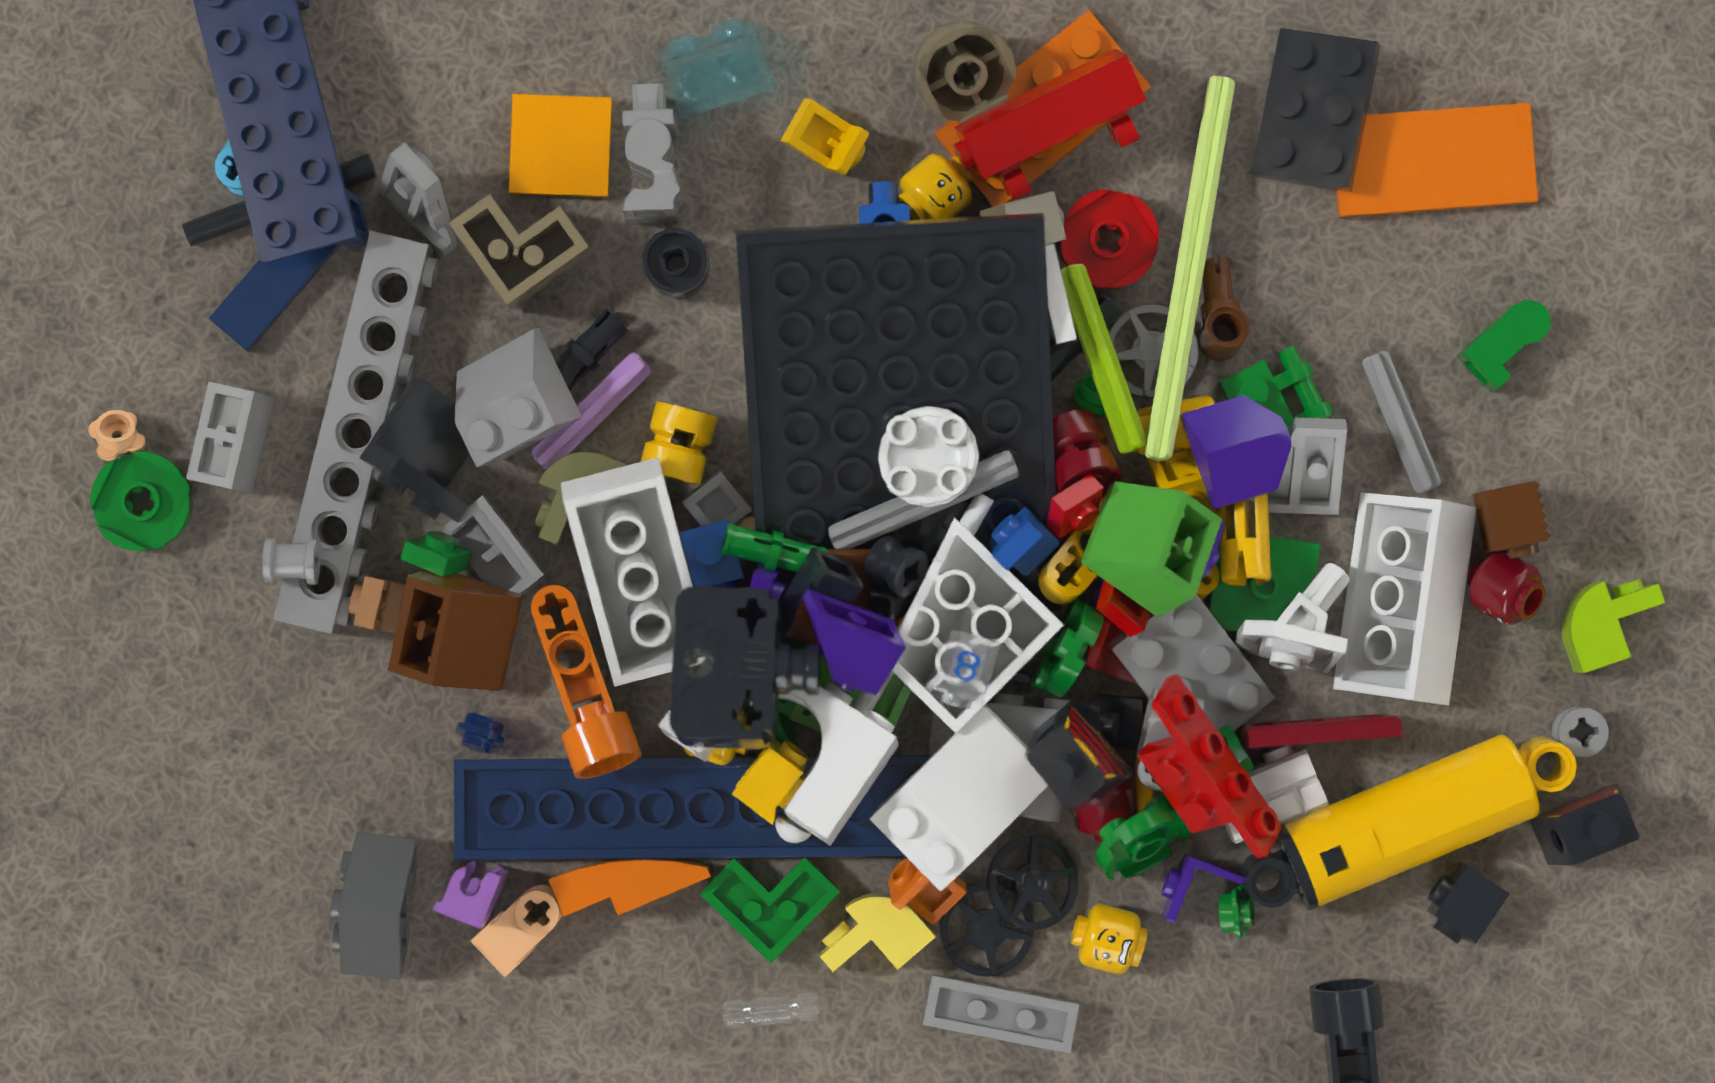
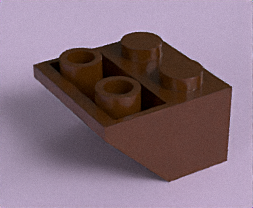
(455, 631)

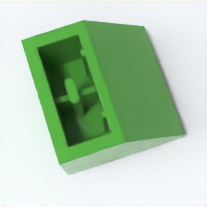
(1152, 544)

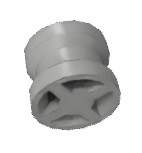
(1570, 731)

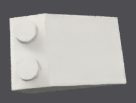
(960, 798)

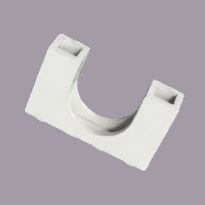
(849, 761)

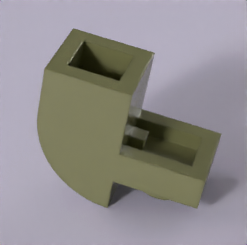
(552, 514)

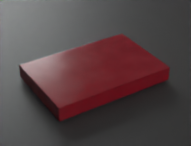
(1319, 730)

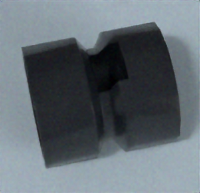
(676, 263)

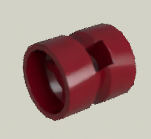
(1082, 450)

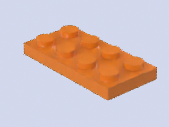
(1067, 50)

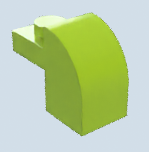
(1592, 623)

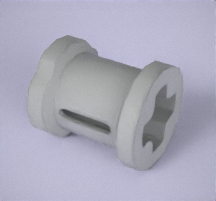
(291, 561)

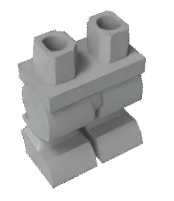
(651, 157)

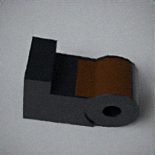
(814, 575)

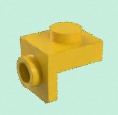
(825, 138)

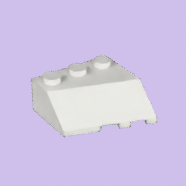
(977, 596)

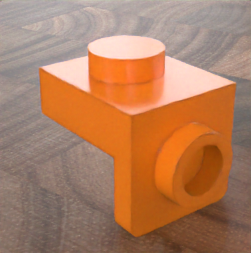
(914, 889)

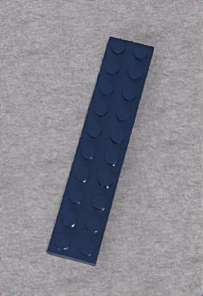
(641, 812)

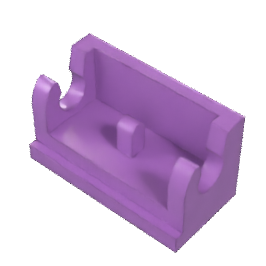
(469, 903)

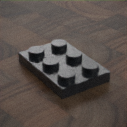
(1315, 109)

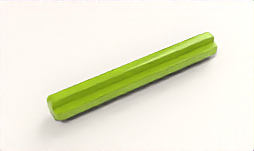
(1103, 360)

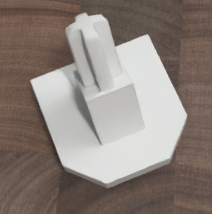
(1299, 634)

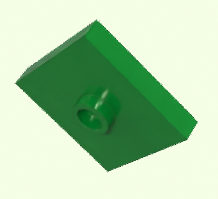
(1291, 572)

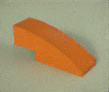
(625, 881)

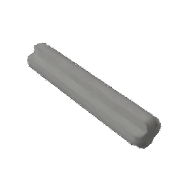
(1401, 422)

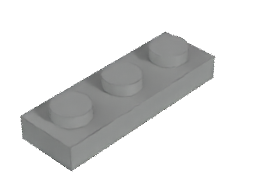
(1001, 1013)

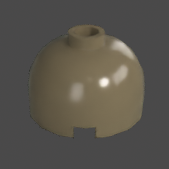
(963, 70)

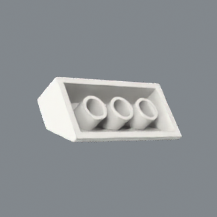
(1405, 597)

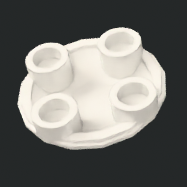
(928, 456)

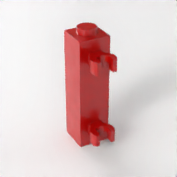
(1048, 116)

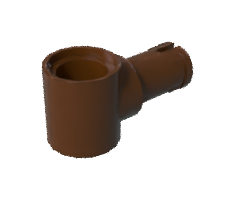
(1220, 309)

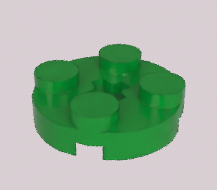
(114, 511)
(1069, 646)
(1141, 841)

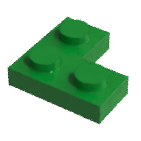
(769, 917)

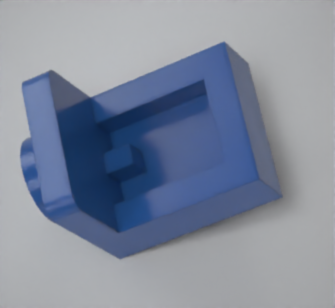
(1022, 542)
(705, 560)

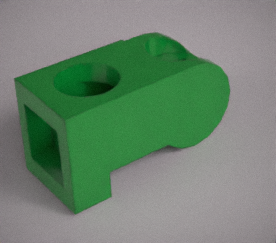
(1502, 339)

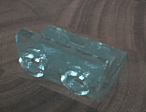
(716, 67)

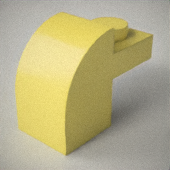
(894, 931)

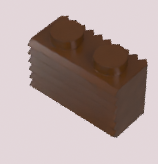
(1512, 519)

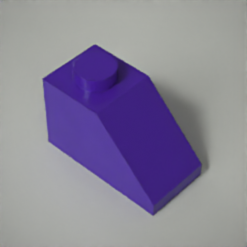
(854, 642)

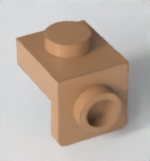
(377, 604)

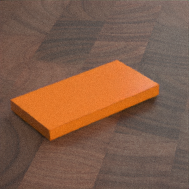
(1443, 161)

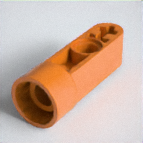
(597, 735)

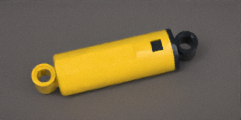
(1408, 821)

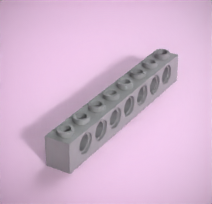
(383, 259)

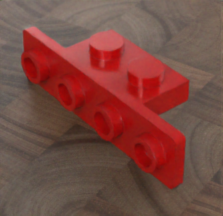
(1203, 774)

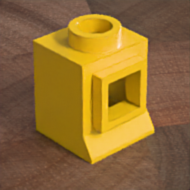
(772, 779)

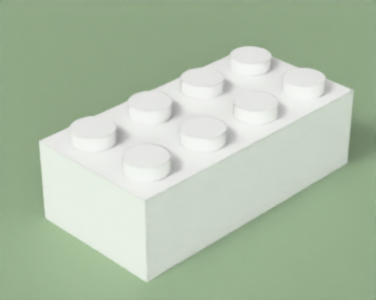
(629, 565)

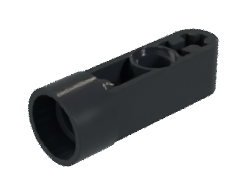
(1347, 1016)

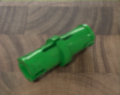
(765, 548)

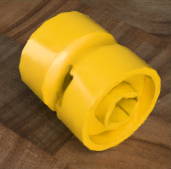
(676, 461)

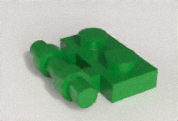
(1260, 386)

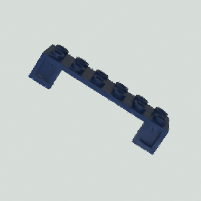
(278, 128)

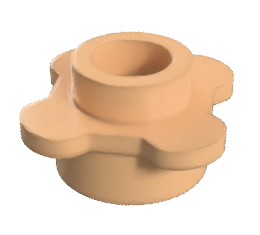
(113, 424)

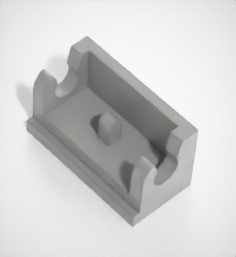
(230, 437)
(496, 549)

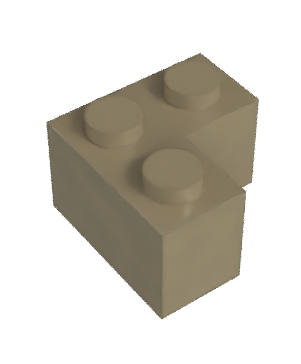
(524, 261)

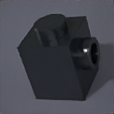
(1465, 903)

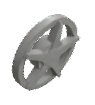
(1148, 348)

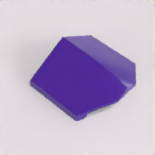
(1237, 449)

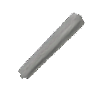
(899, 513)

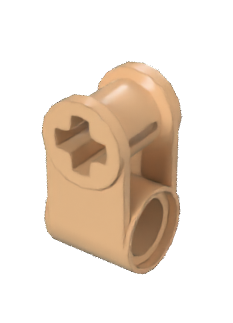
(514, 932)

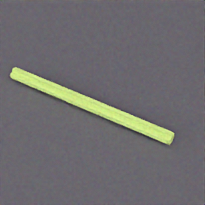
(1189, 269)

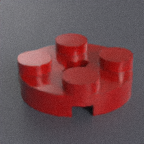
(1136, 245)

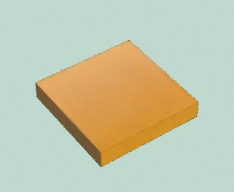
(560, 146)

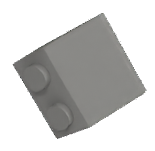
(512, 399)

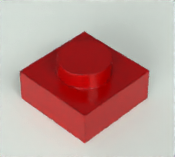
(1075, 507)
(1122, 610)

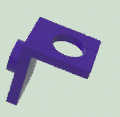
(1178, 881)

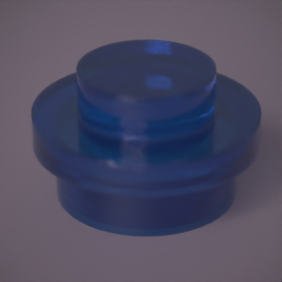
(480, 733)

